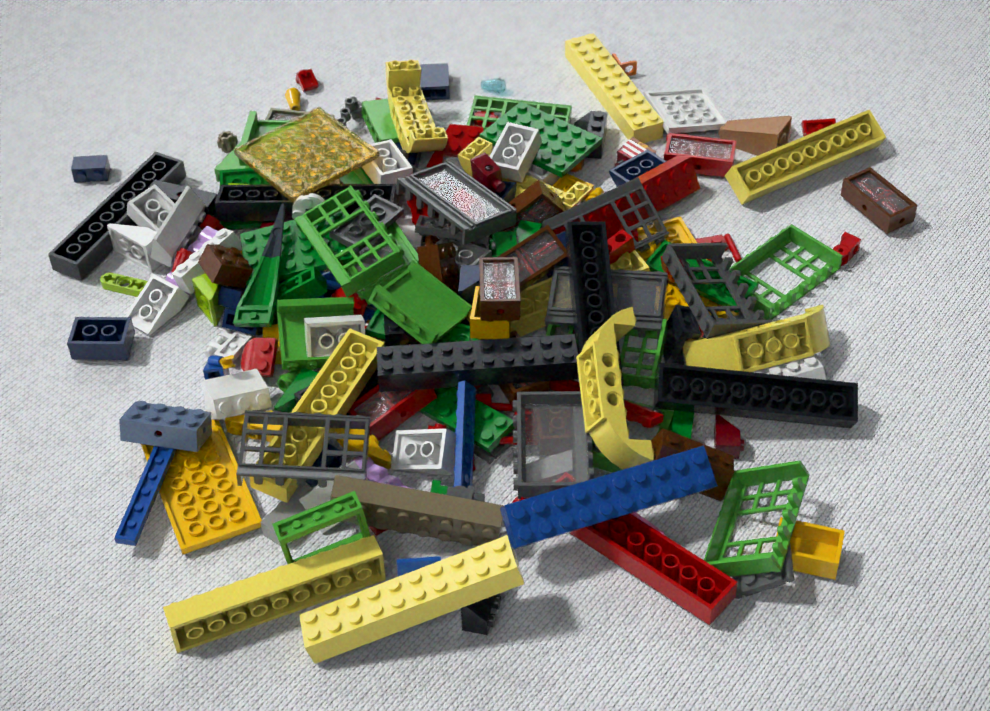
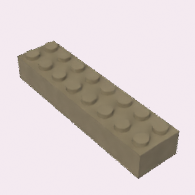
(422, 512)

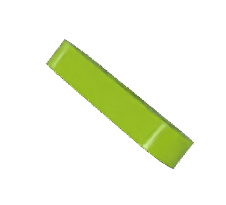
(113, 282)

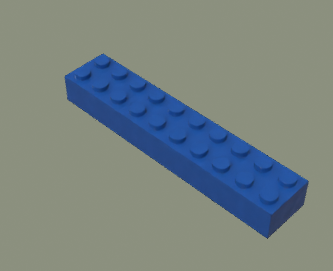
(607, 497)

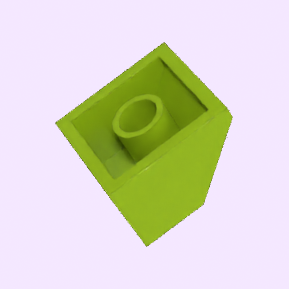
(207, 298)

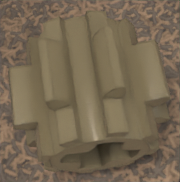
(227, 141)

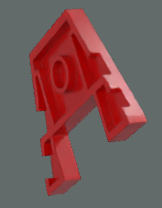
(458, 139)

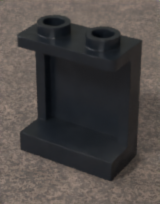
(681, 326)

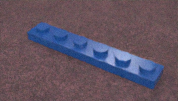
(464, 435)
(144, 496)

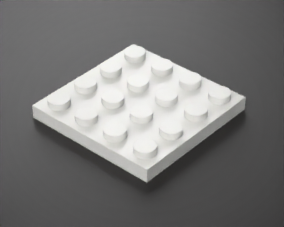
(686, 110)

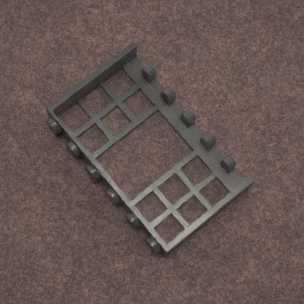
(609, 198)
(713, 251)
(301, 473)

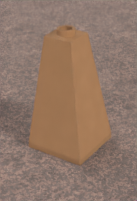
(757, 134)

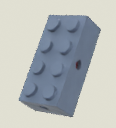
(165, 426)

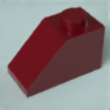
(727, 437)

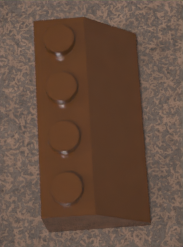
(722, 463)

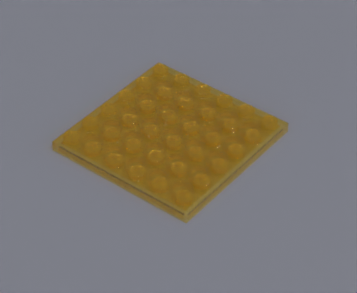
(306, 153)

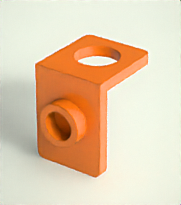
(625, 64)

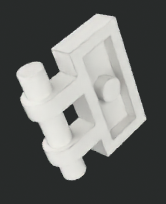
(228, 344)

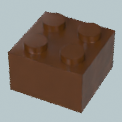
(225, 265)

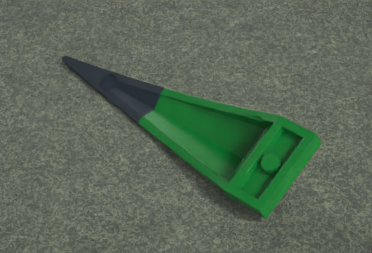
(261, 294)

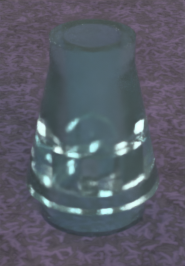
(495, 85)

